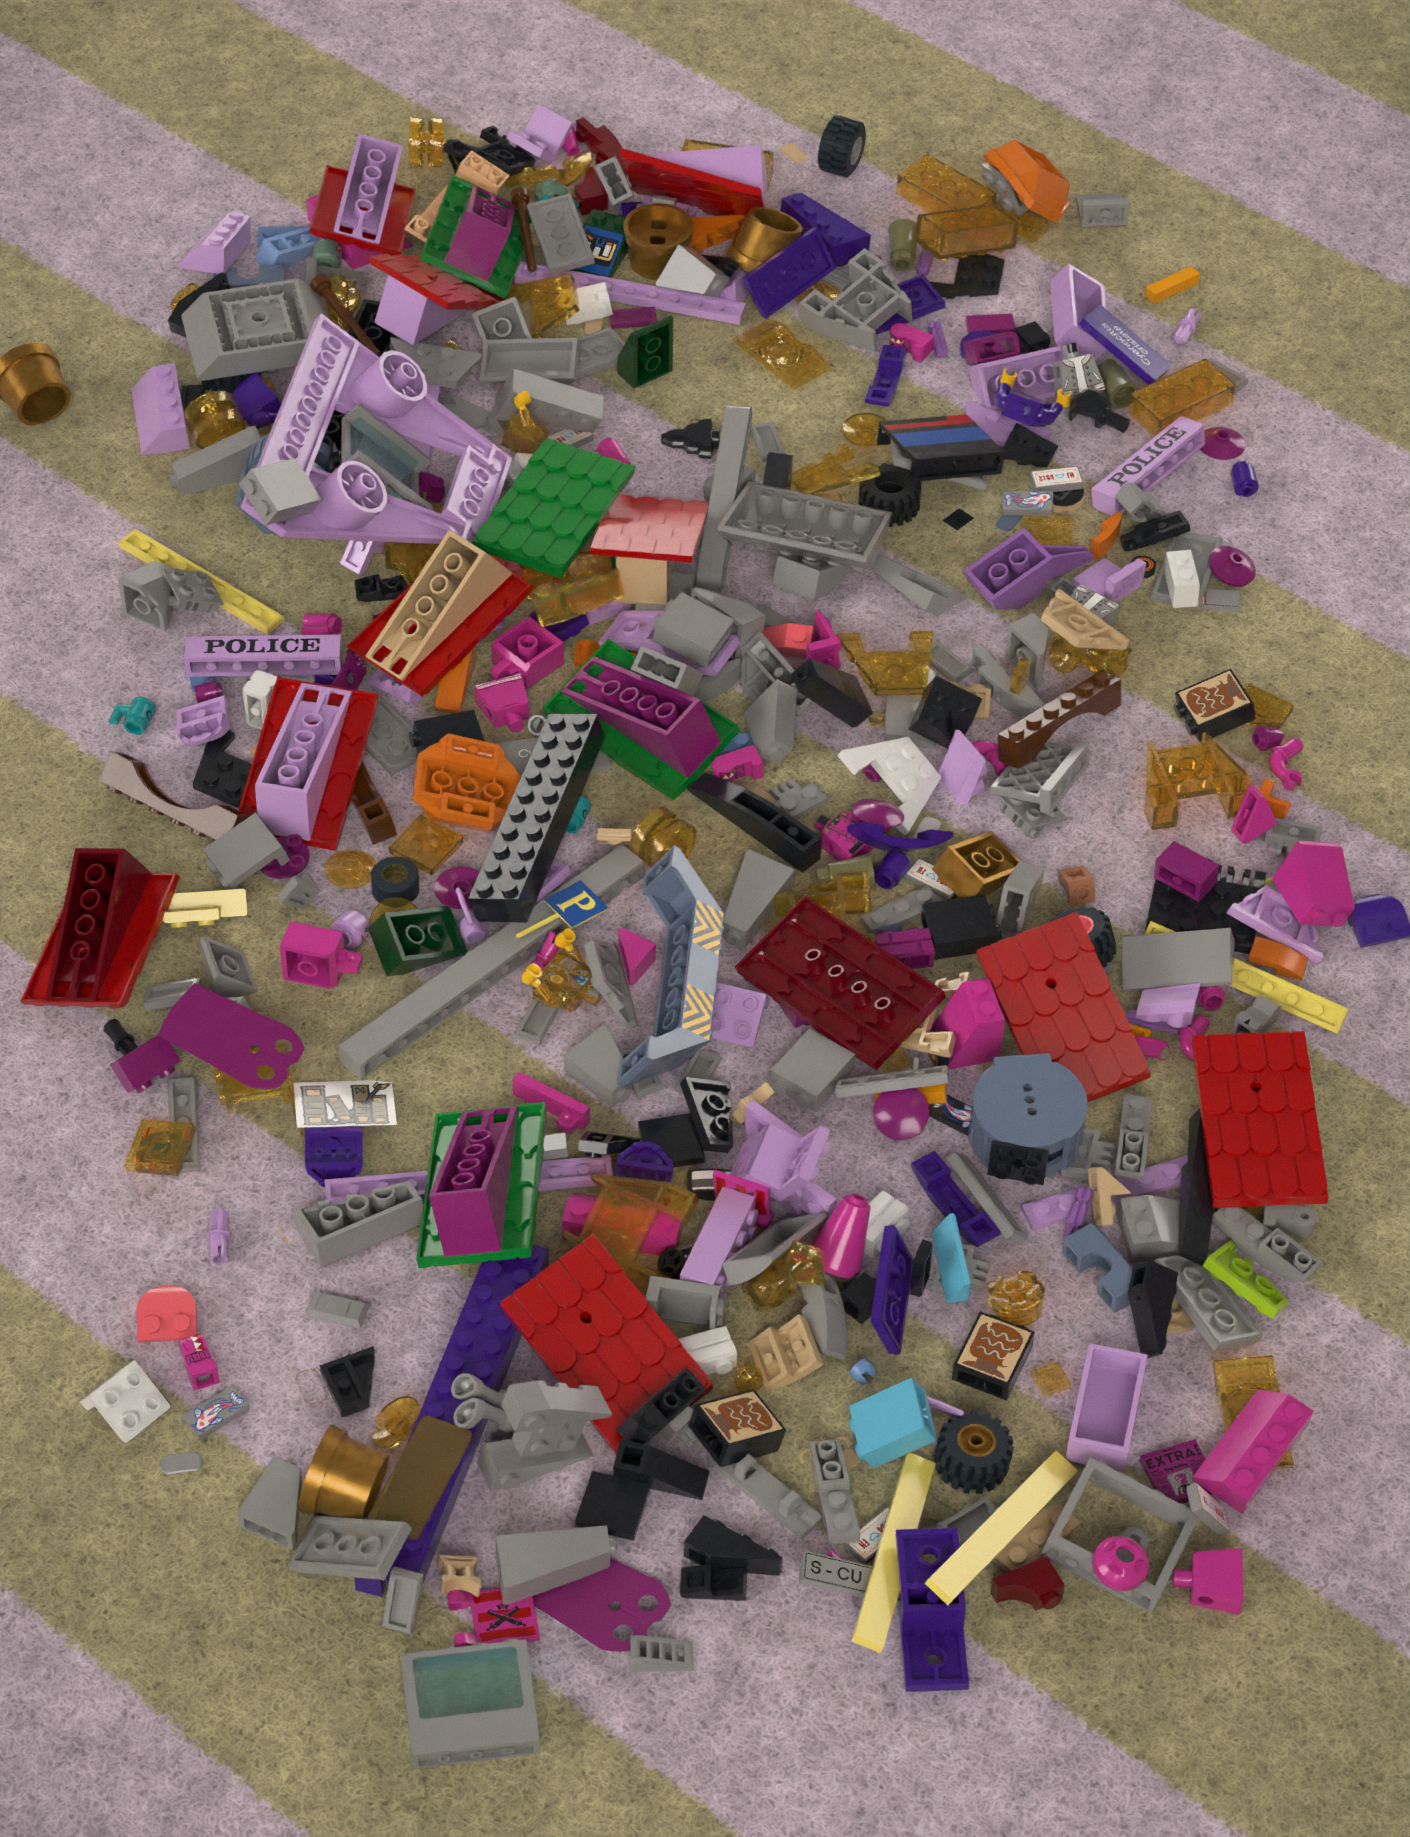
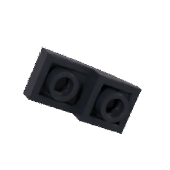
(374, 589)

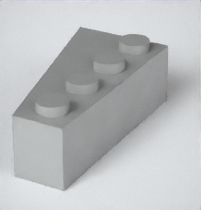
(551, 402)
(358, 1222)

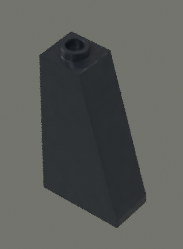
(833, 690)

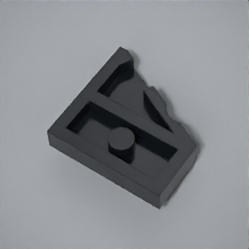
(1028, 448)
(596, 1143)
(350, 1380)

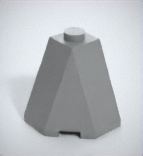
(146, 595)

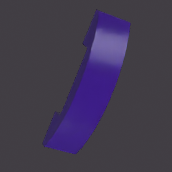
(887, 376)
(873, 836)
(948, 1198)

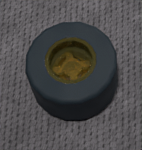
(395, 878)

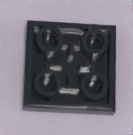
(676, 1137)
(613, 1503)

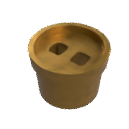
(654, 235)
(762, 236)
(33, 383)
(342, 1477)

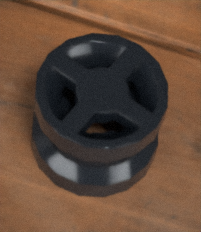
(668, 1263)

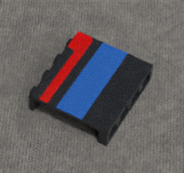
(943, 447)

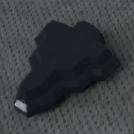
(694, 438)

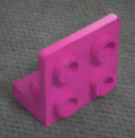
(825, 644)

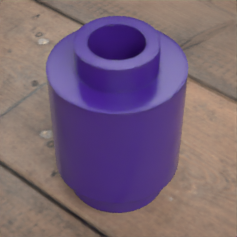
(1244, 479)
(891, 869)

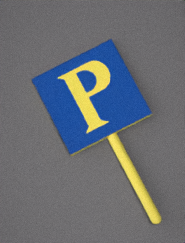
(573, 905)

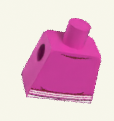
(504, 701)

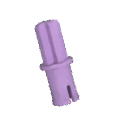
(1187, 326)
(218, 1236)

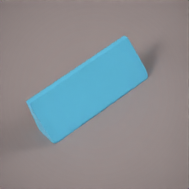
(951, 1260)

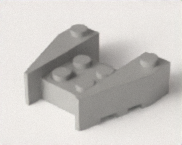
(859, 308)
(546, 1432)

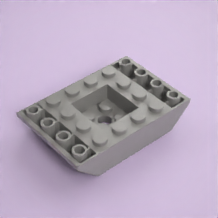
(251, 328)

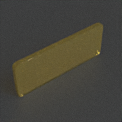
(422, 1474)

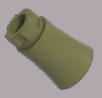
(902, 244)
(1117, 383)
(855, 864)

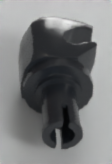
(1097, 407)

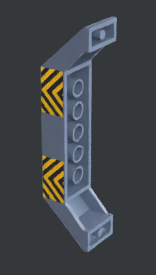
(687, 972)

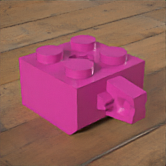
(526, 651)
(316, 956)

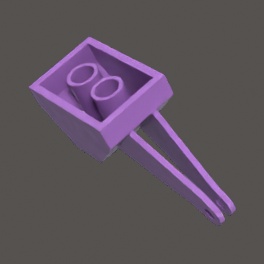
(1021, 568)

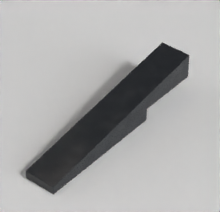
(1195, 1198)

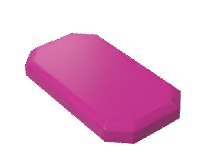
(1151, 1047)

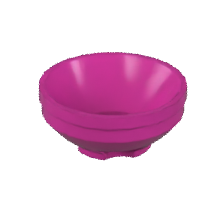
(1114, 1572)

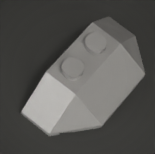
(763, 665)

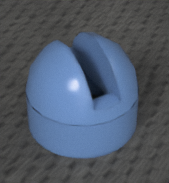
(860, 1368)

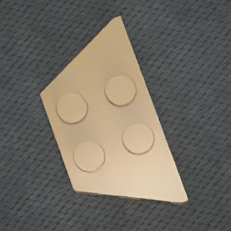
(1080, 625)

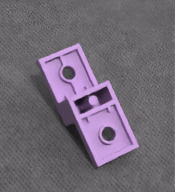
(635, 629)
(781, 1159)
(804, 1201)

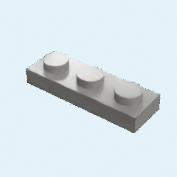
(900, 910)

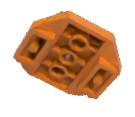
(1032, 177)
(464, 783)

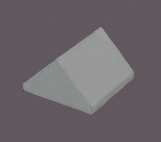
(503, 321)
(227, 969)

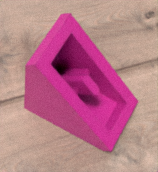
(1253, 816)
(636, 954)

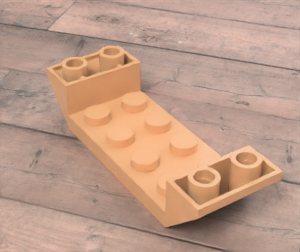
(473, 170)

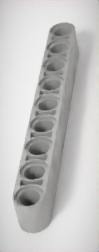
(724, 492)

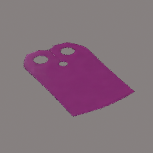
(224, 1031)
(586, 1602)

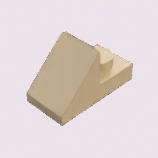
(1103, 1186)

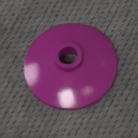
(1223, 443)
(1231, 566)
(450, 880)

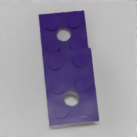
(925, 1620)

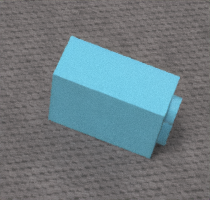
(892, 1423)

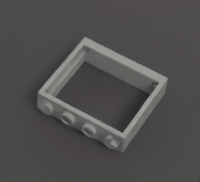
(1080, 1560)

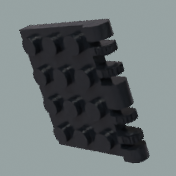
(1184, 914)

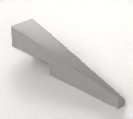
(923, 591)

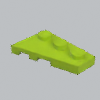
(1239, 1275)

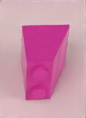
(1316, 884)
(976, 1023)

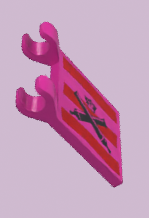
(759, 1191)
(492, 1619)

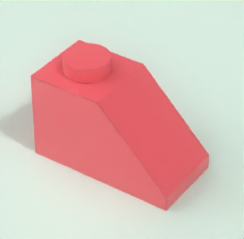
(790, 638)

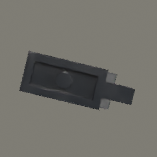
(1155, 531)

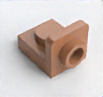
(1078, 884)

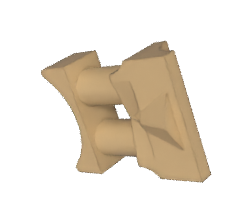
(612, 836)
(761, 1095)
(463, 1565)

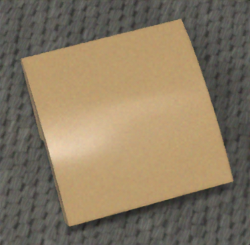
(786, 1353)

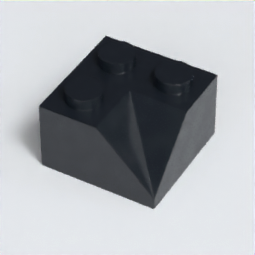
(943, 711)

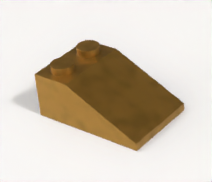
(976, 865)

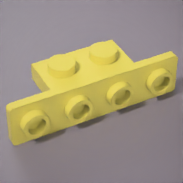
(205, 907)

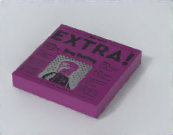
(1173, 1468)

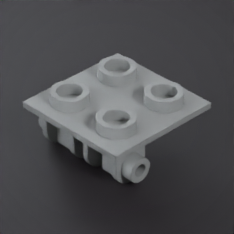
(192, 591)
(1029, 815)

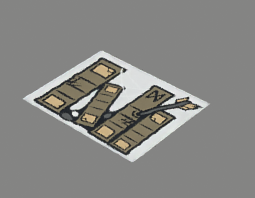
(344, 1103)

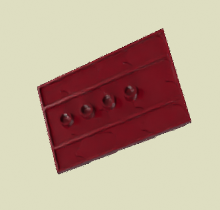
(840, 982)

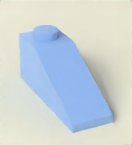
(287, 248)

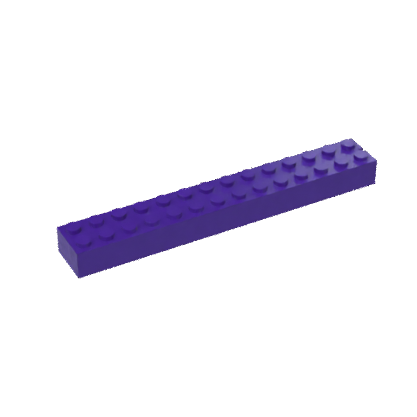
(479, 1346)

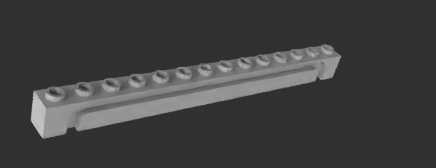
(477, 971)

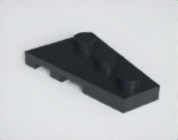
(710, 1112)

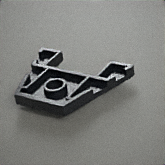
(499, 152)
(974, 277)
(220, 773)

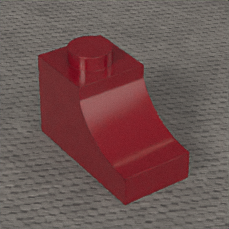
(590, 193)
(1031, 1583)

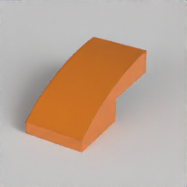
(1109, 533)
(1279, 956)

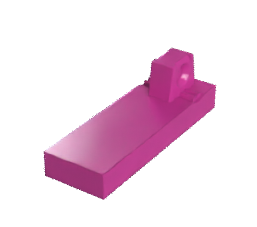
(569, 1111)

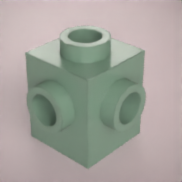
(549, 188)

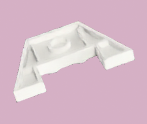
(902, 769)

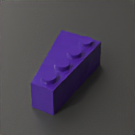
(839, 235)

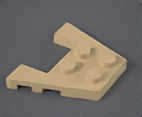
(936, 1042)

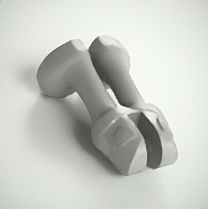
(473, 1409)

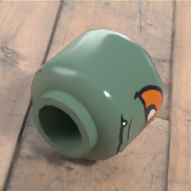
(327, 253)

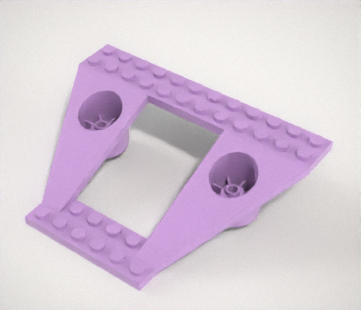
(336, 376)

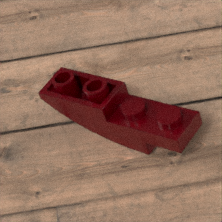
(599, 140)

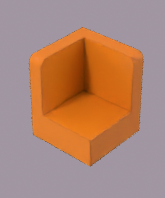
(1278, 806)

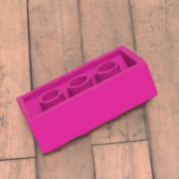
(663, 1234)
(1253, 1447)

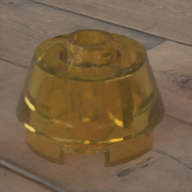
(1017, 1298)

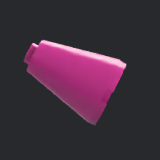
(845, 1237)

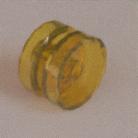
(427, 142)
(213, 418)
(659, 833)

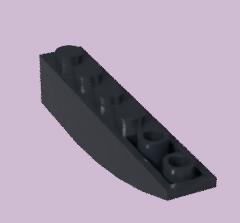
(760, 820)

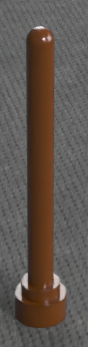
(520, 199)
(322, 286)

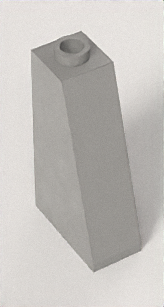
(214, 465)
(754, 896)
(550, 1559)

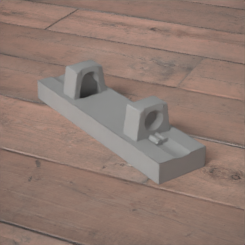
(772, 1495)

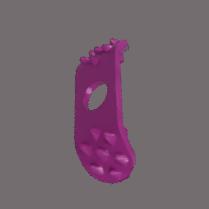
(355, 666)

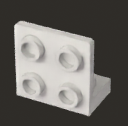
(127, 1401)

